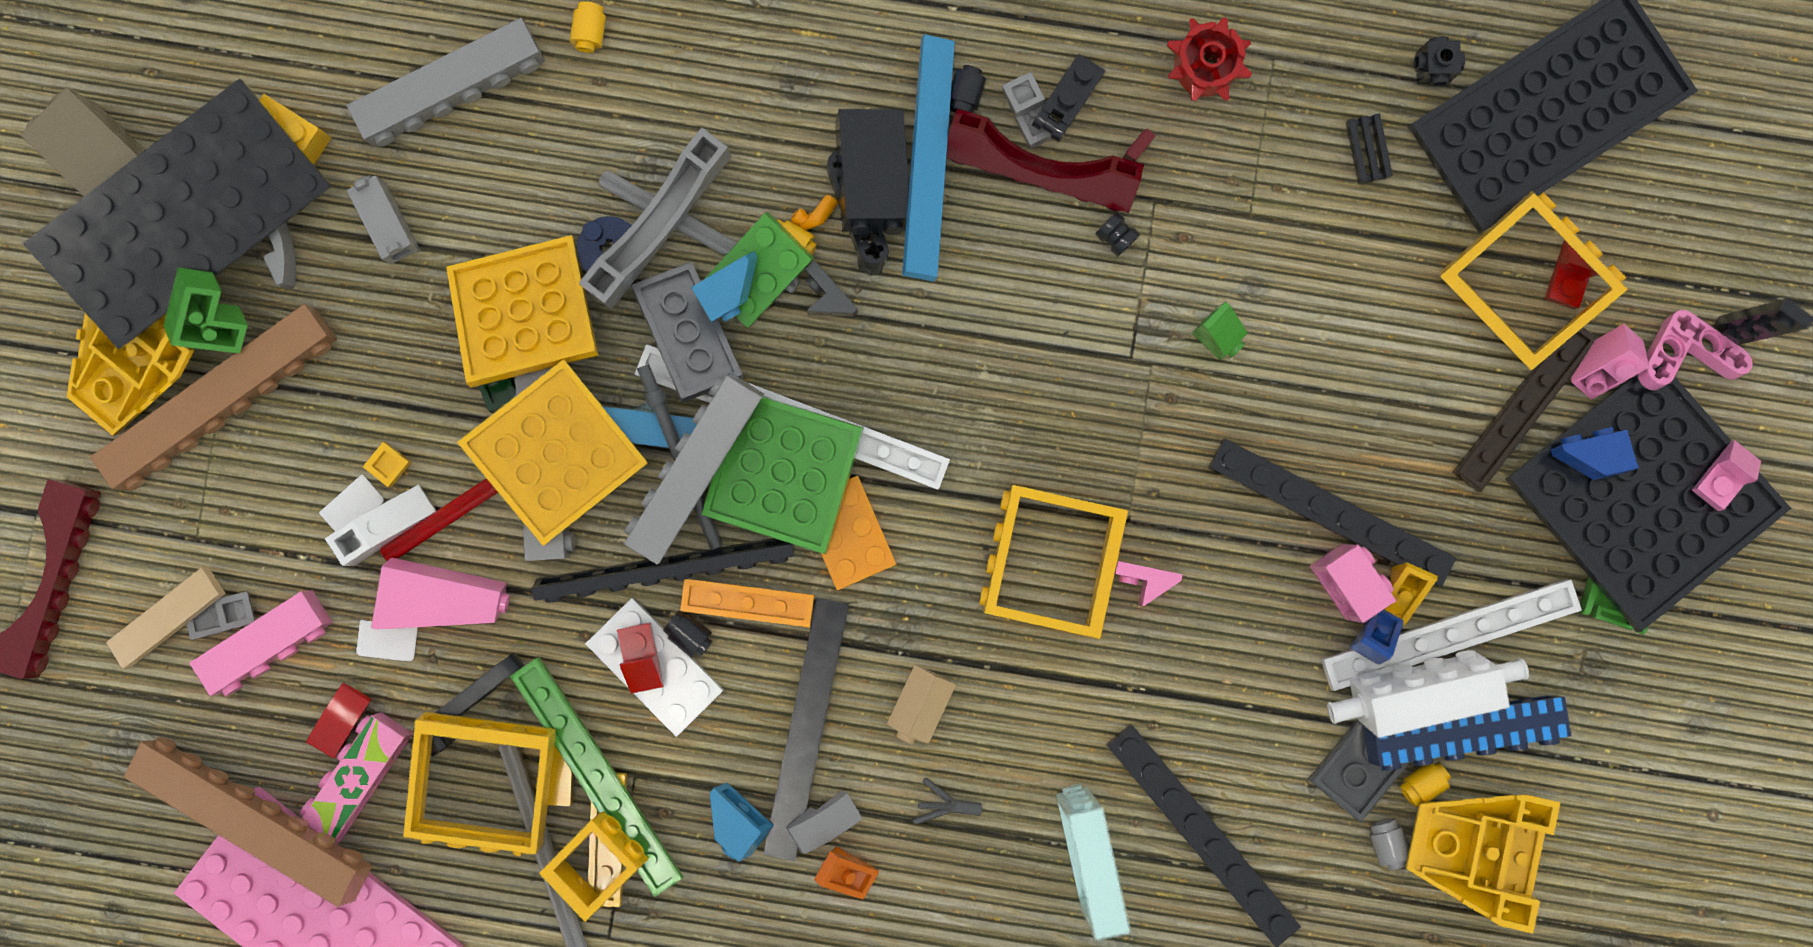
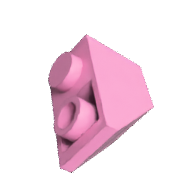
(1611, 362)

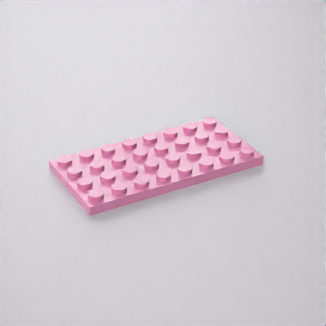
(271, 910)

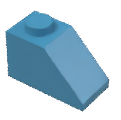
(727, 288)
(737, 823)

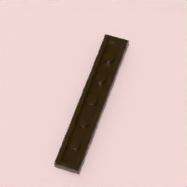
(1522, 411)

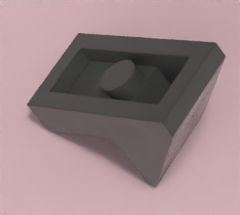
(833, 301)

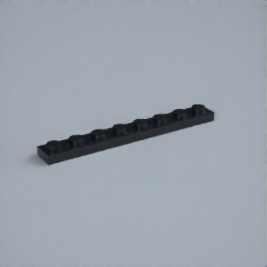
(1329, 510)
(648, 573)
(1203, 835)

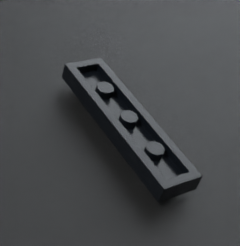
(1763, 321)

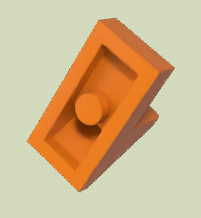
(846, 874)

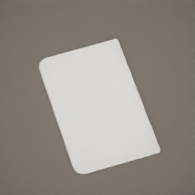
(351, 503)
(386, 643)

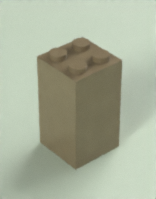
(80, 140)

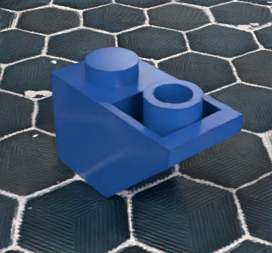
(1598, 457)

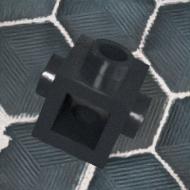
(1433, 69)

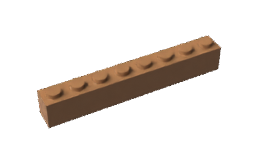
(214, 398)
(249, 821)

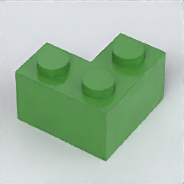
(198, 319)

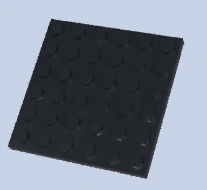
(1646, 529)

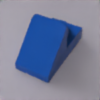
(1379, 637)

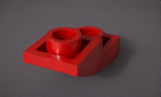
(338, 720)

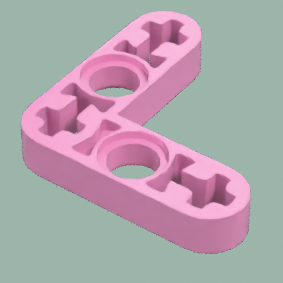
(1732, 364)

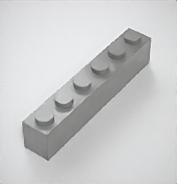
(446, 83)
(693, 468)

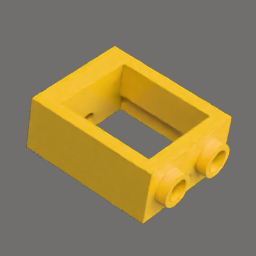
(573, 887)

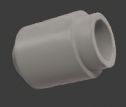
(1389, 843)

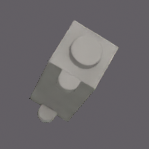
(382, 219)

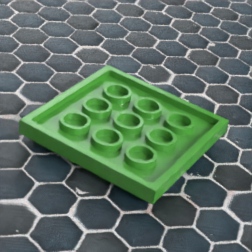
(786, 475)

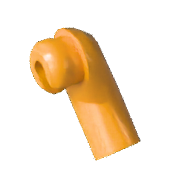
(816, 217)

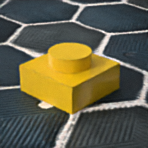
(387, 464)

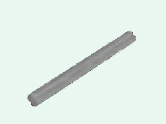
(688, 225)
(525, 799)

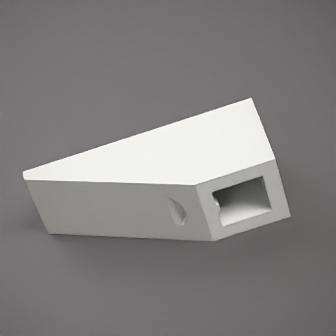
(379, 526)

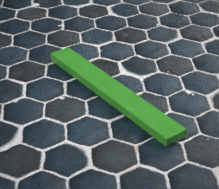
(594, 771)

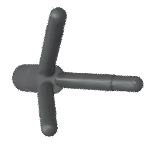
(952, 805)

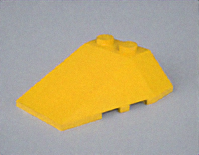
(122, 382)
(1485, 853)

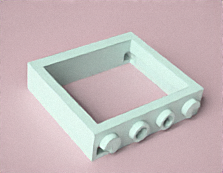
(1092, 862)

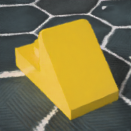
(1410, 588)

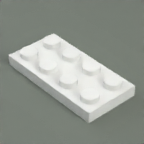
(686, 683)

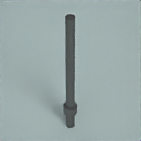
(655, 397)

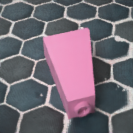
(434, 596)

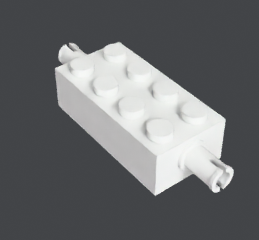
(1428, 693)

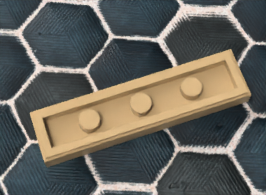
(165, 617)

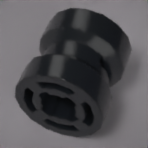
(1117, 234)

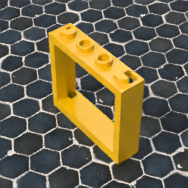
(1567, 231)
(1105, 573)
(463, 835)

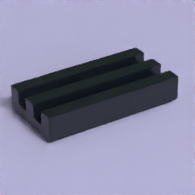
(1386, 171)

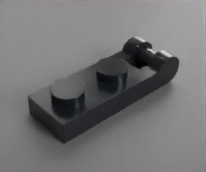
(1069, 97)

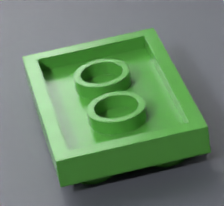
(777, 265)

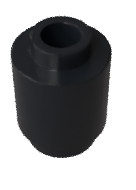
(967, 89)
(688, 634)

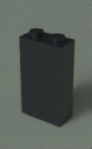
(872, 170)

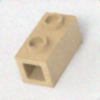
(920, 705)

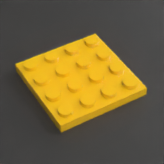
(521, 311)
(552, 452)

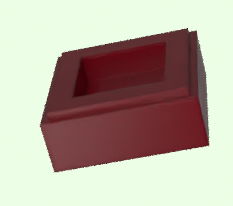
(1139, 145)

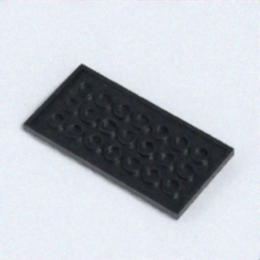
(1552, 109)
(181, 203)

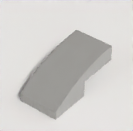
(1025, 103)
(282, 260)
(222, 616)
(824, 824)

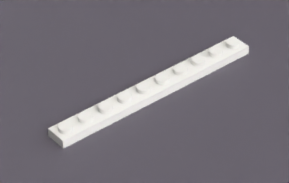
(873, 447)

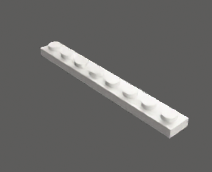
(1460, 632)

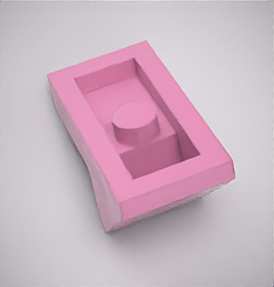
(1727, 476)
(1154, 580)

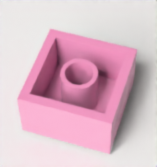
(1353, 582)

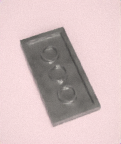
(686, 338)

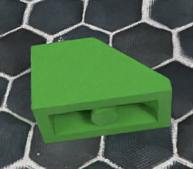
(1221, 332)

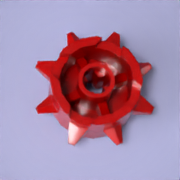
(1214, 43)

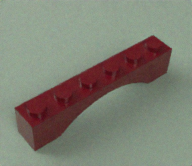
(1103, 181)
(66, 517)

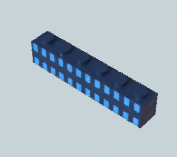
(1514, 727)

